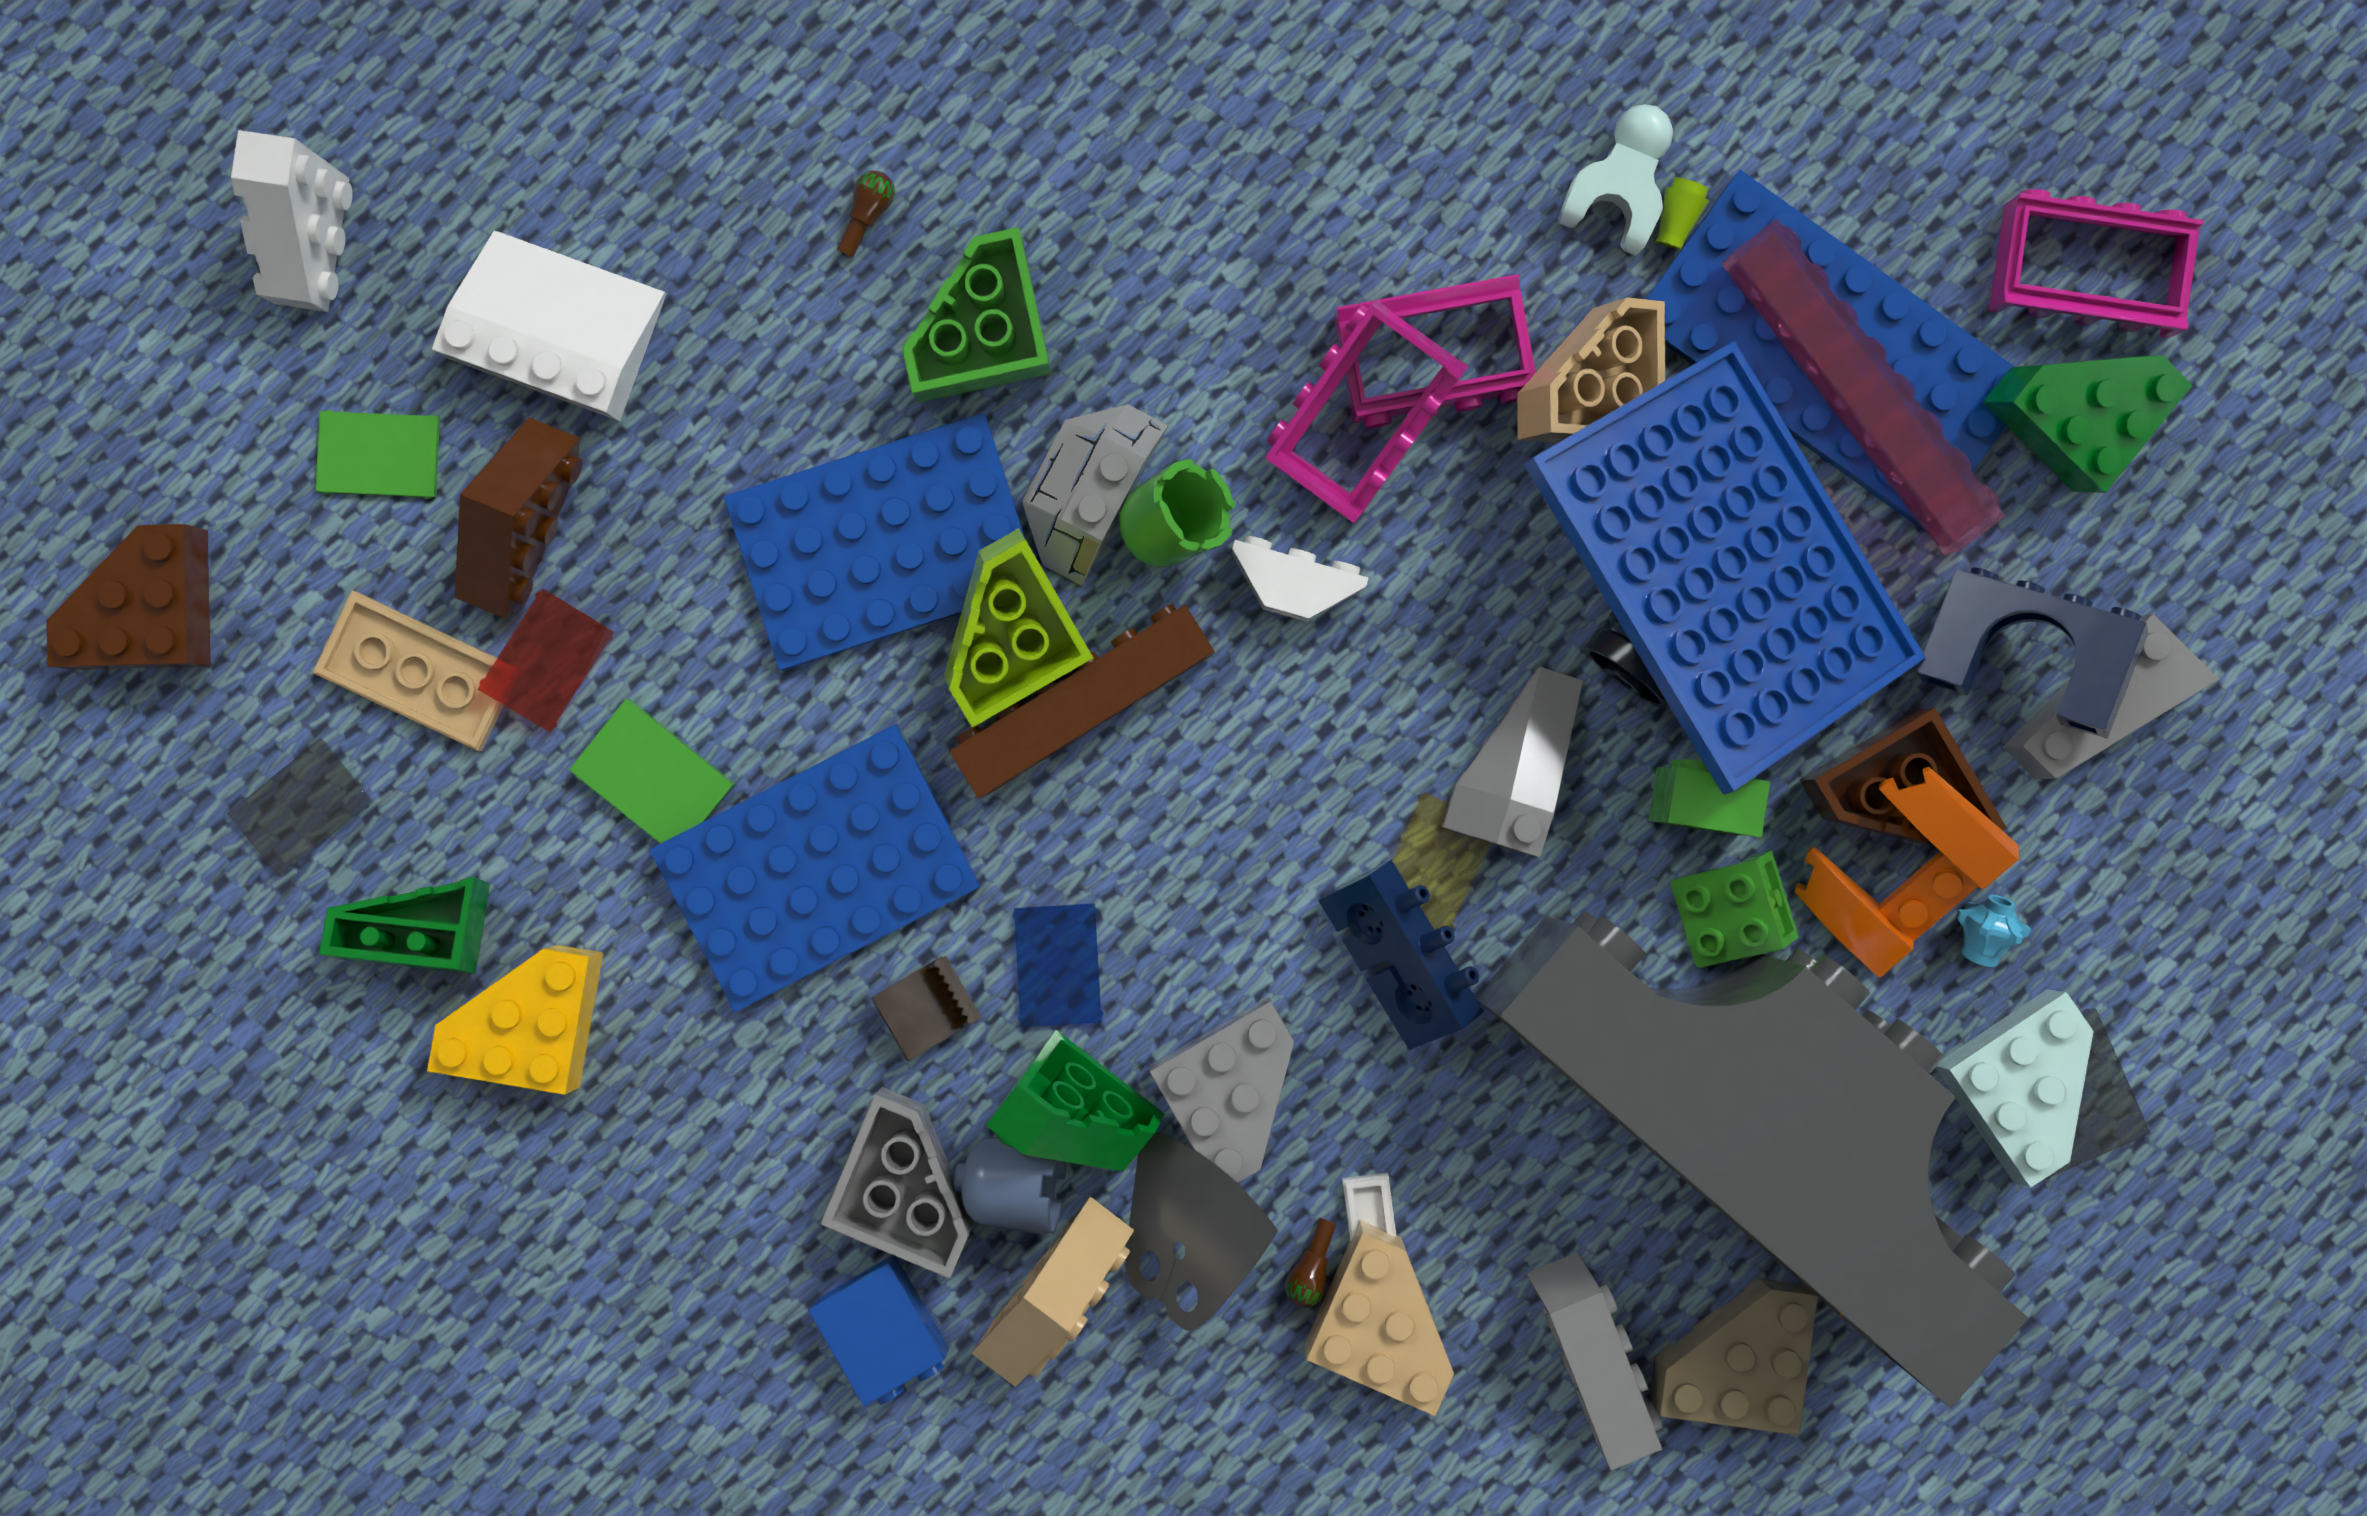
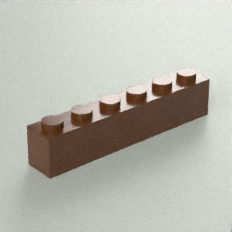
(1081, 701)

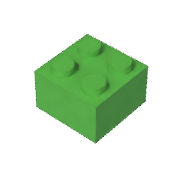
(1691, 799)

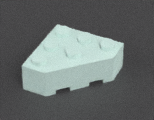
(2025, 1084)

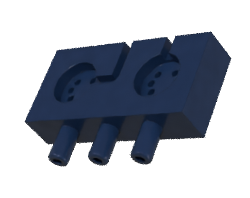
(1413, 969)

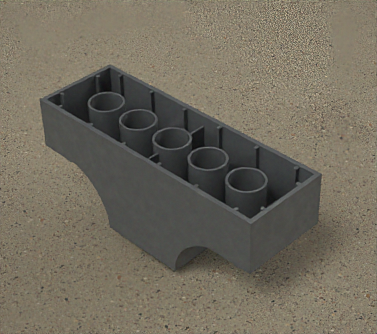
(1784, 1120)

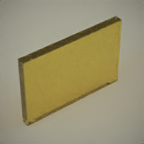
(1438, 860)

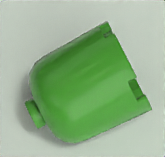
(1176, 515)

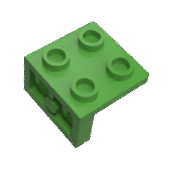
(1735, 911)

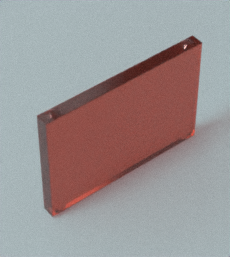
(545, 660)

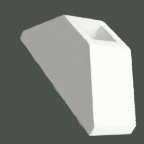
(1294, 582)

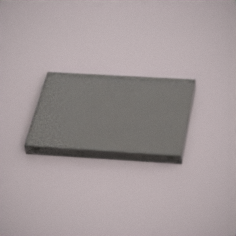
(300, 807)

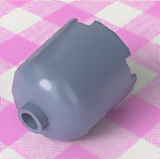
(1010, 1188)

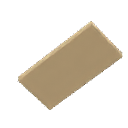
(411, 670)

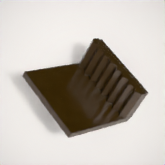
(926, 1008)

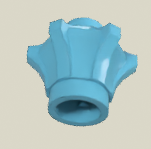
(1990, 929)

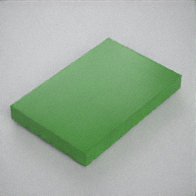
(651, 774)

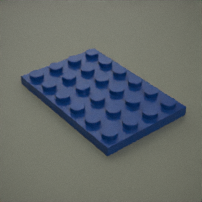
(872, 539)
(815, 867)

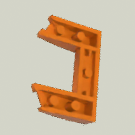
(1969, 856)

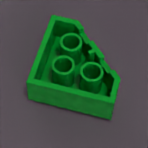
(2088, 414)
(1074, 1110)

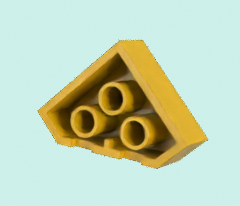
(526, 1025)

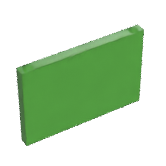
(377, 454)

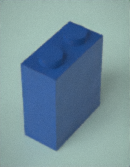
(880, 1332)

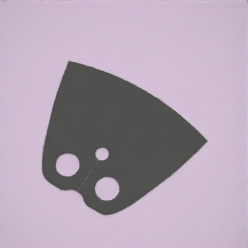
(1198, 1204)

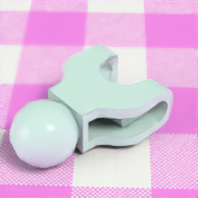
(1625, 176)

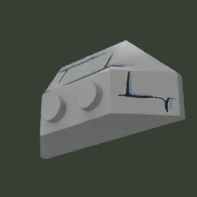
(1085, 484)

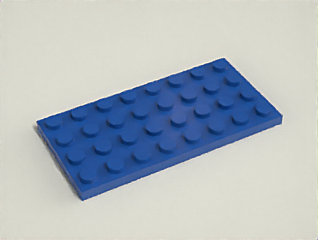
(1938, 357)

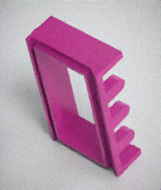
(2089, 307)
(1466, 394)
(1313, 398)

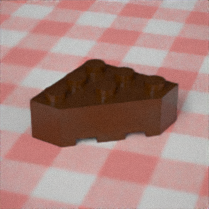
(512, 516)
(139, 606)
(1849, 785)

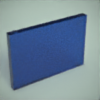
(1057, 965)

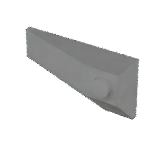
(1517, 775)

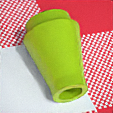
(1681, 210)

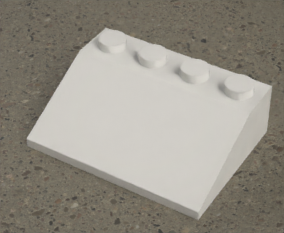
(551, 324)

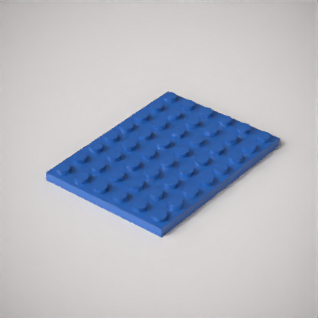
(1726, 565)

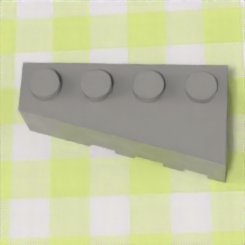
(2161, 680)
(1597, 1360)

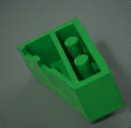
(414, 929)

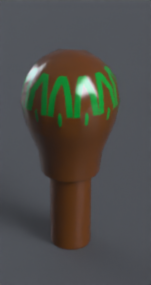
(871, 198)
(1307, 1279)

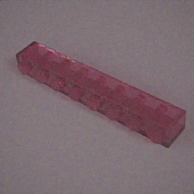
(1863, 388)

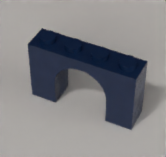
(1982, 607)

